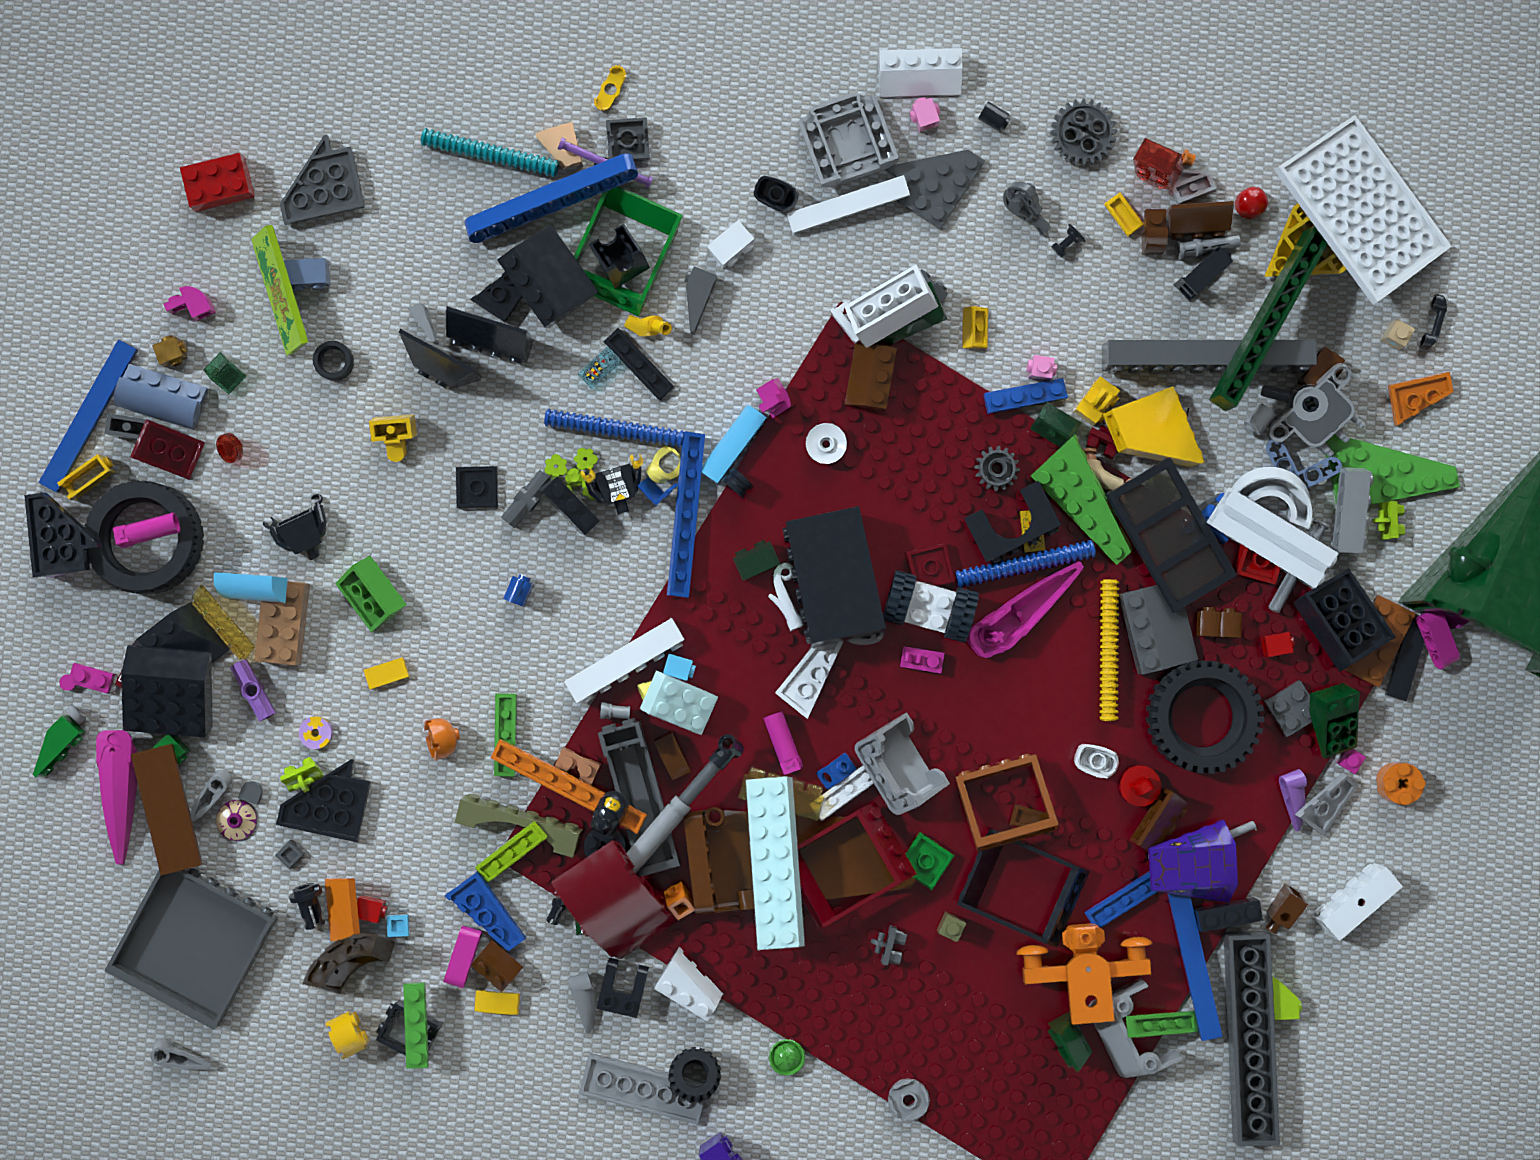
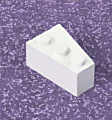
(688, 986)

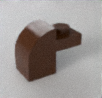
(1155, 232)

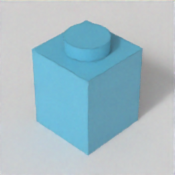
(679, 667)

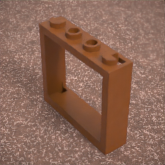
(1017, 833)

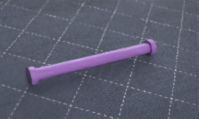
(597, 159)

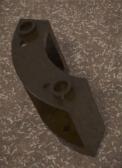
(346, 958)

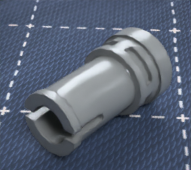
(610, 711)

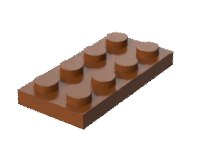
(1376, 664)

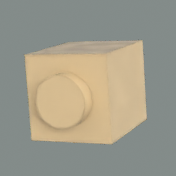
(1397, 334)

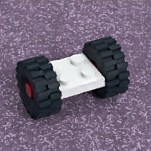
(930, 606)

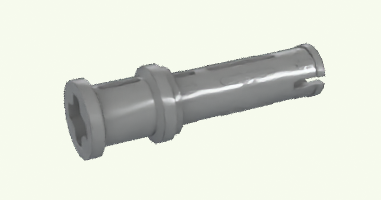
(1198, 247)

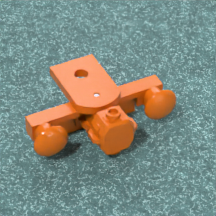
(1087, 971)

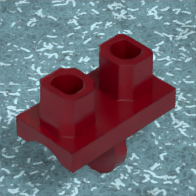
(1102, 437)

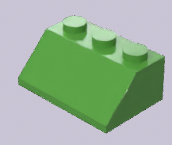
(370, 593)

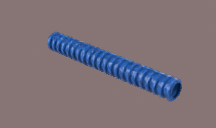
(613, 428)
(1025, 564)

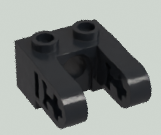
(620, 1001)

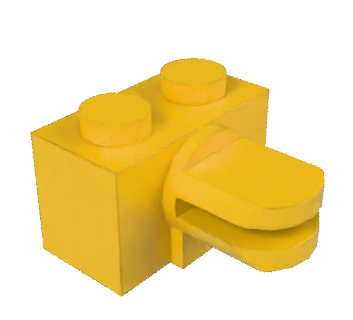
(1097, 400)
(393, 432)

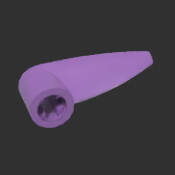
(1293, 792)

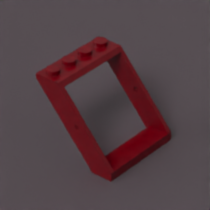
(885, 844)

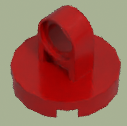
(1140, 785)

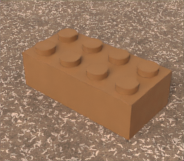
(283, 627)

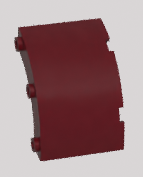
(613, 901)

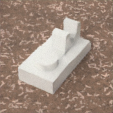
(844, 322)

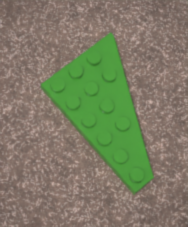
(1393, 472)

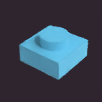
(398, 925)

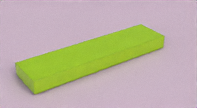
(511, 851)

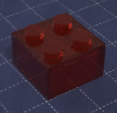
(1158, 164)

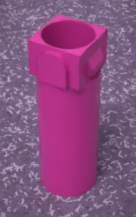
(146, 530)
(783, 743)

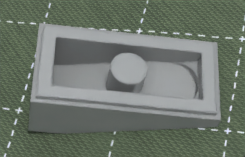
(422, 316)

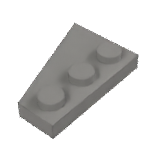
(1327, 804)

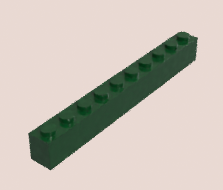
(1269, 320)

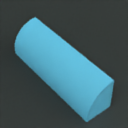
(733, 444)
(251, 587)

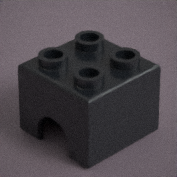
(620, 258)

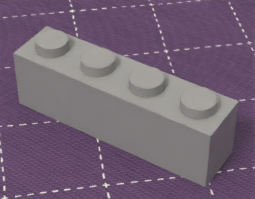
(1351, 510)

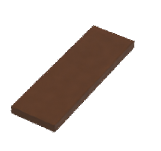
(166, 809)

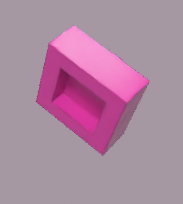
(1351, 760)

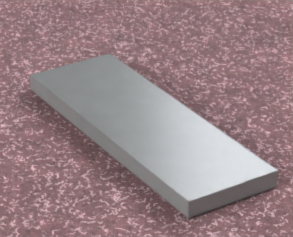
(637, 1088)

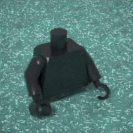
(301, 530)

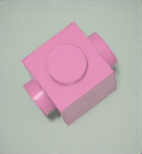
(925, 113)
(1041, 368)

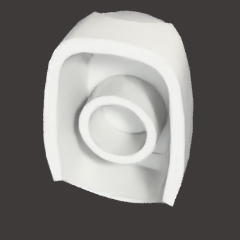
(1096, 760)

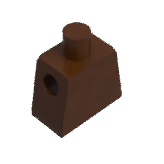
(1288, 902)

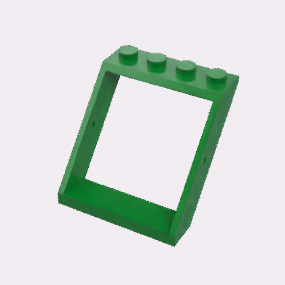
(642, 211)

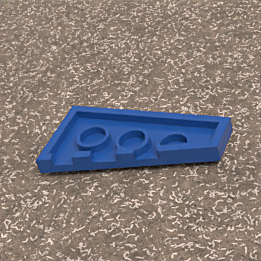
(483, 906)

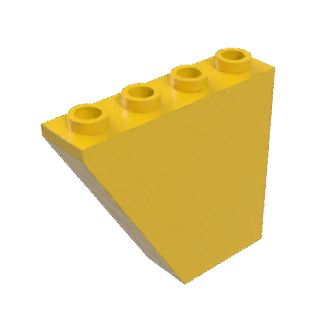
(1155, 429)

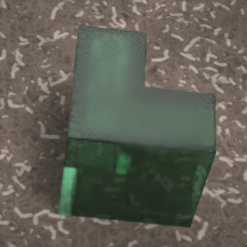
(224, 373)

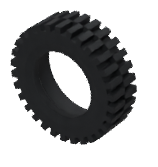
(1244, 724)

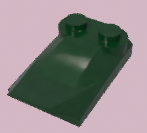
(929, 319)

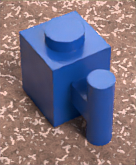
(518, 590)

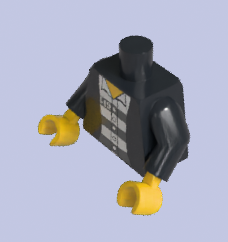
(615, 484)

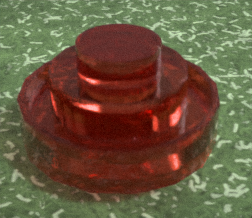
(229, 447)

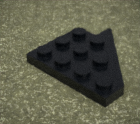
(56, 538)
(330, 807)

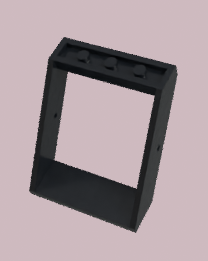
(1063, 909)

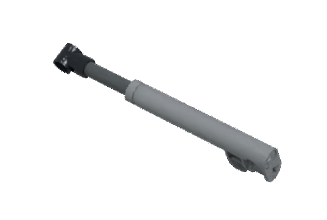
(679, 806)

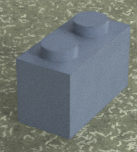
(308, 273)

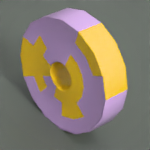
(306, 732)

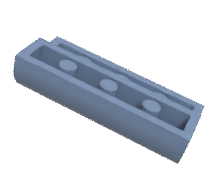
(160, 396)

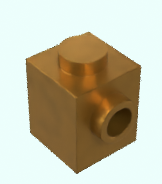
(170, 351)

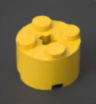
(347, 1035)

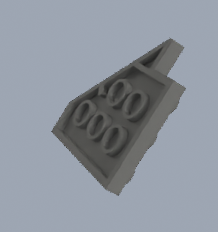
(937, 183)
(324, 186)

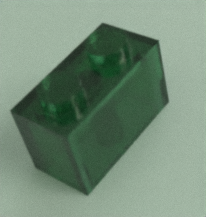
(1055, 425)
(756, 560)

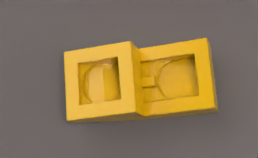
(497, 1002)

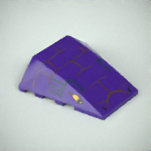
(1196, 864)

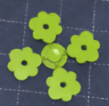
(573, 475)

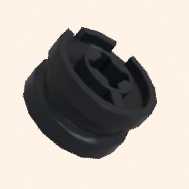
(737, 483)

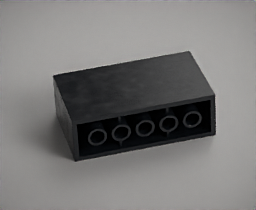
(834, 577)

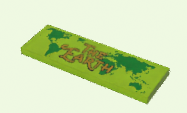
(279, 290)

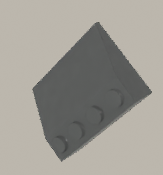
(1154, 632)

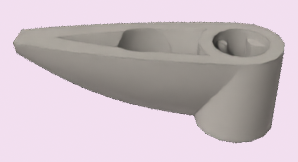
(210, 793)
(584, 998)
(176, 1057)

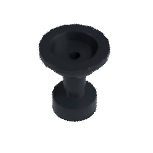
(1073, 236)

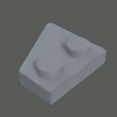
(1192, 186)

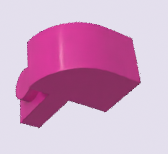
(193, 299)
(774, 397)

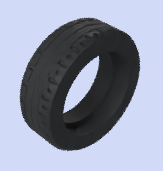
(188, 547)

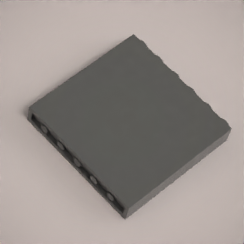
(192, 944)

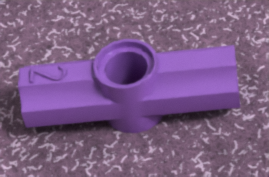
(246, 677)

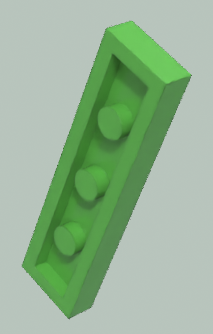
(505, 727)
(1161, 1024)
(415, 1025)

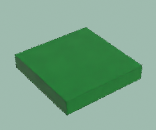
(928, 860)

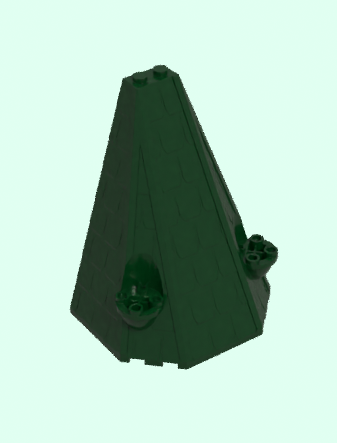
(1493, 568)

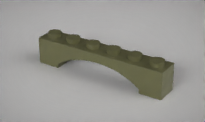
(563, 837)

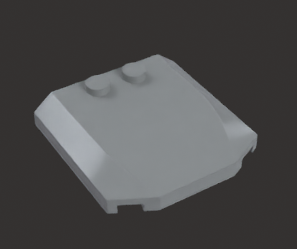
(847, 139)

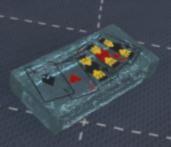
(599, 367)

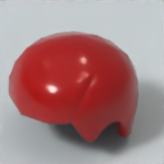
(1251, 203)

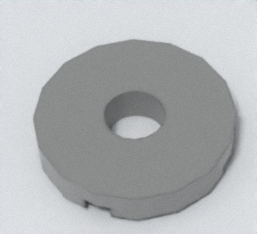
(908, 1087)

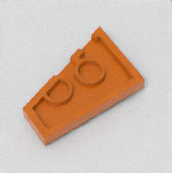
(1414, 395)

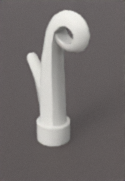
(784, 601)

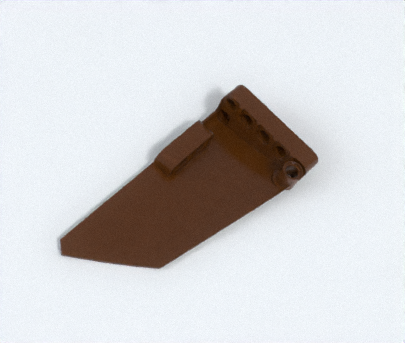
(721, 860)

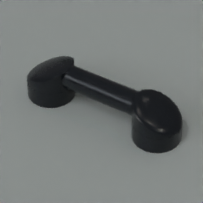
(1440, 305)

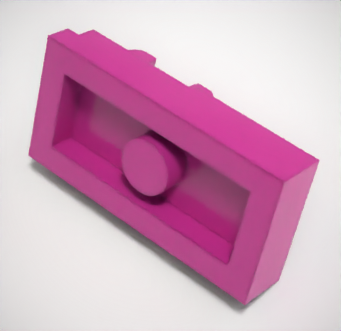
(922, 659)

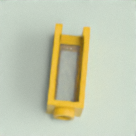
(87, 476)

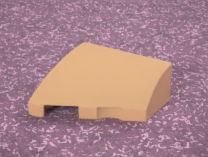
(551, 138)

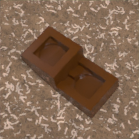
(672, 755)

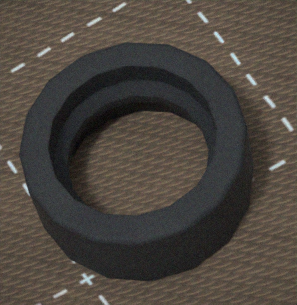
(317, 360)

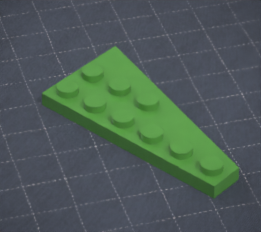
(1079, 493)

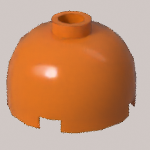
(441, 738)

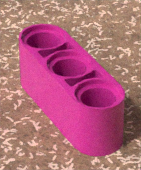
(1438, 638)
(462, 956)

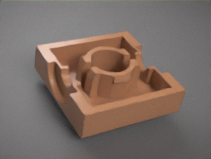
(587, 767)

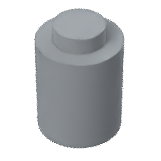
(1259, 419)

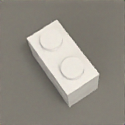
(731, 244)

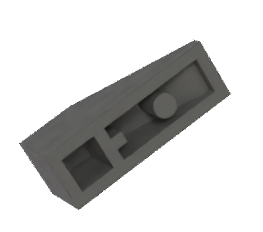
(699, 289)

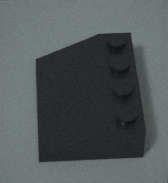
(548, 276)
(488, 335)
(1344, 619)

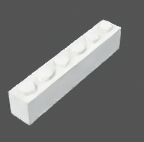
(624, 660)

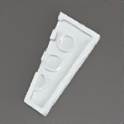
(808, 678)

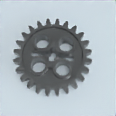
(1092, 116)

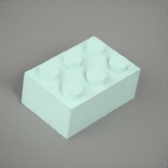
(678, 702)

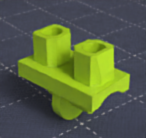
(1388, 520)
(301, 777)

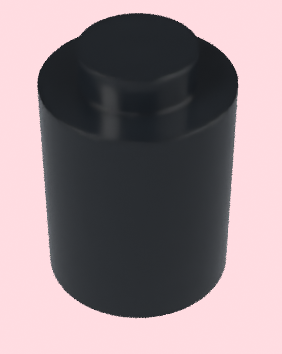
(994, 116)

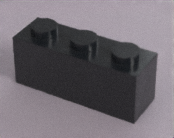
(569, 505)
(1228, 914)

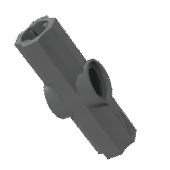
(525, 500)

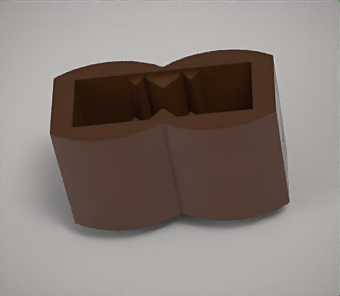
(1219, 624)

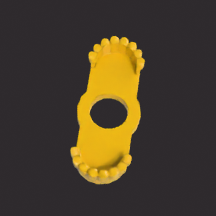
(616, 77)

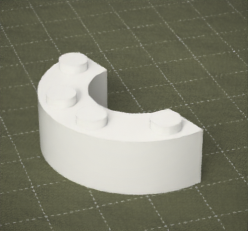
(1278, 483)

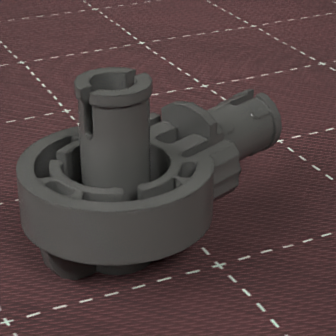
(1025, 204)

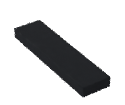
(638, 364)
(1406, 663)

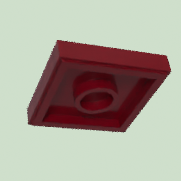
(931, 565)

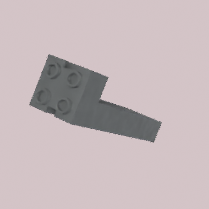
(637, 781)

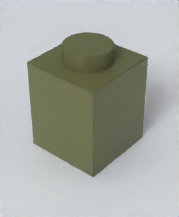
(951, 926)

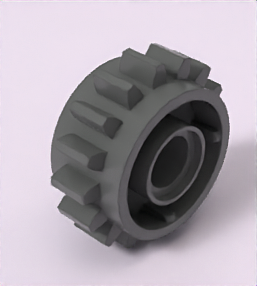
(1002, 458)

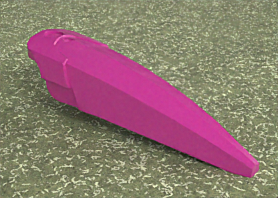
(1019, 615)
(117, 787)

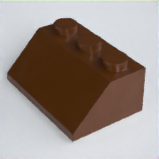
(1199, 219)
(870, 376)
(1159, 820)

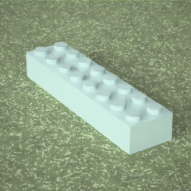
(775, 863)

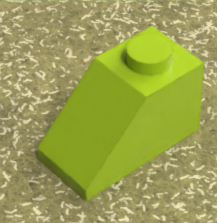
(1285, 1002)

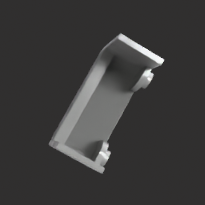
(1120, 1047)

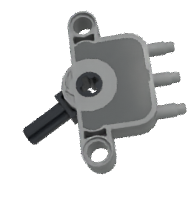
(1319, 420)

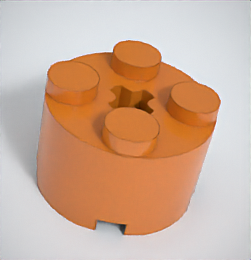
(1388, 784)

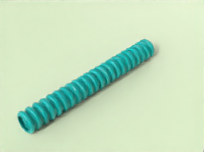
(489, 152)

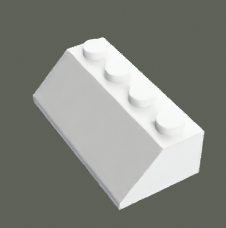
(920, 72)
(890, 306)

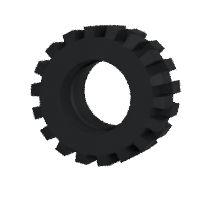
(700, 1057)

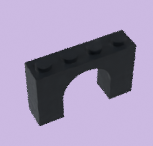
(1042, 522)

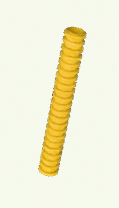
(1109, 646)

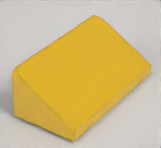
(975, 328)

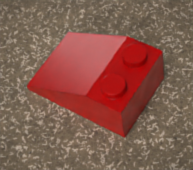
(1256, 566)

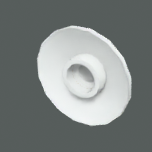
(830, 433)

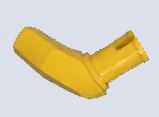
(647, 326)

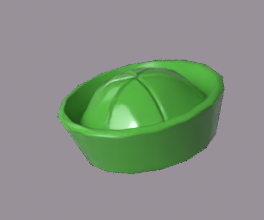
(786, 1057)

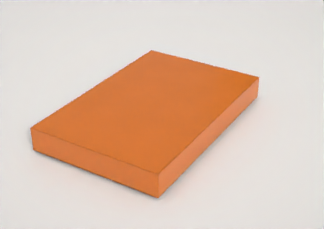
(342, 908)

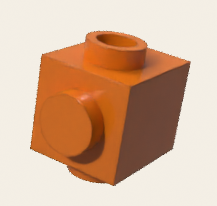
(679, 900)

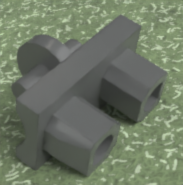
(893, 936)

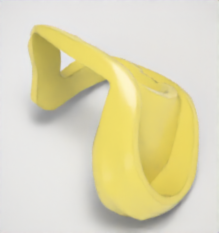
(656, 473)

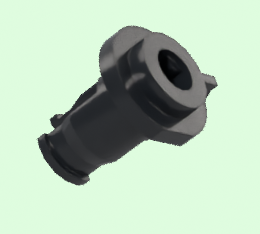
(306, 896)

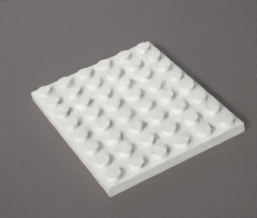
(1363, 209)

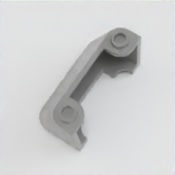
(898, 767)

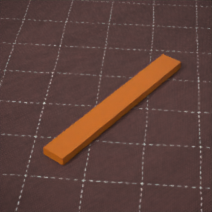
(559, 781)

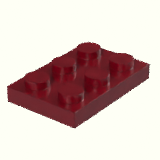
(167, 449)

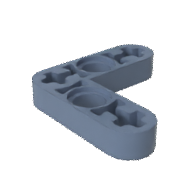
(1293, 469)

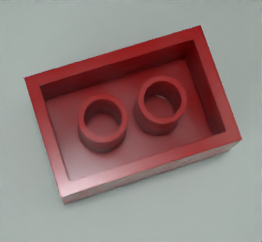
(217, 182)

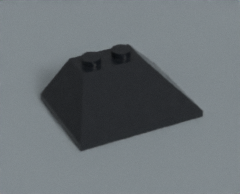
(437, 364)
(184, 630)

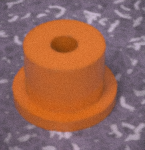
(1188, 158)

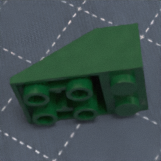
(1335, 718)
(1070, 1041)

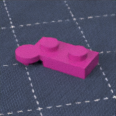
(88, 678)

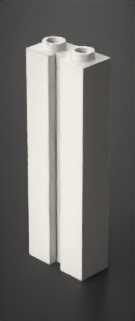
(1272, 537)

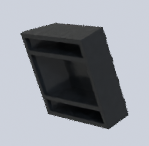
(167, 691)

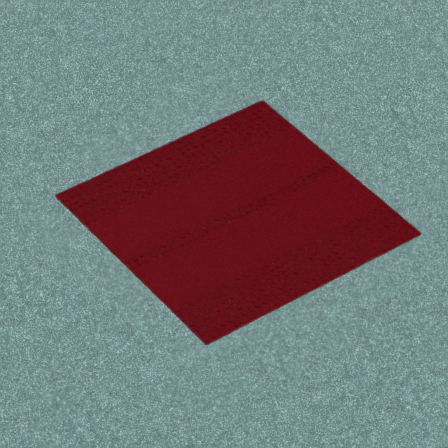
(950, 1007)

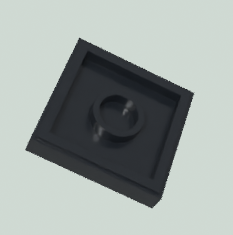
(477, 487)

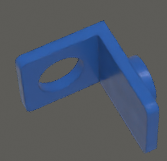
(653, 492)
(838, 770)

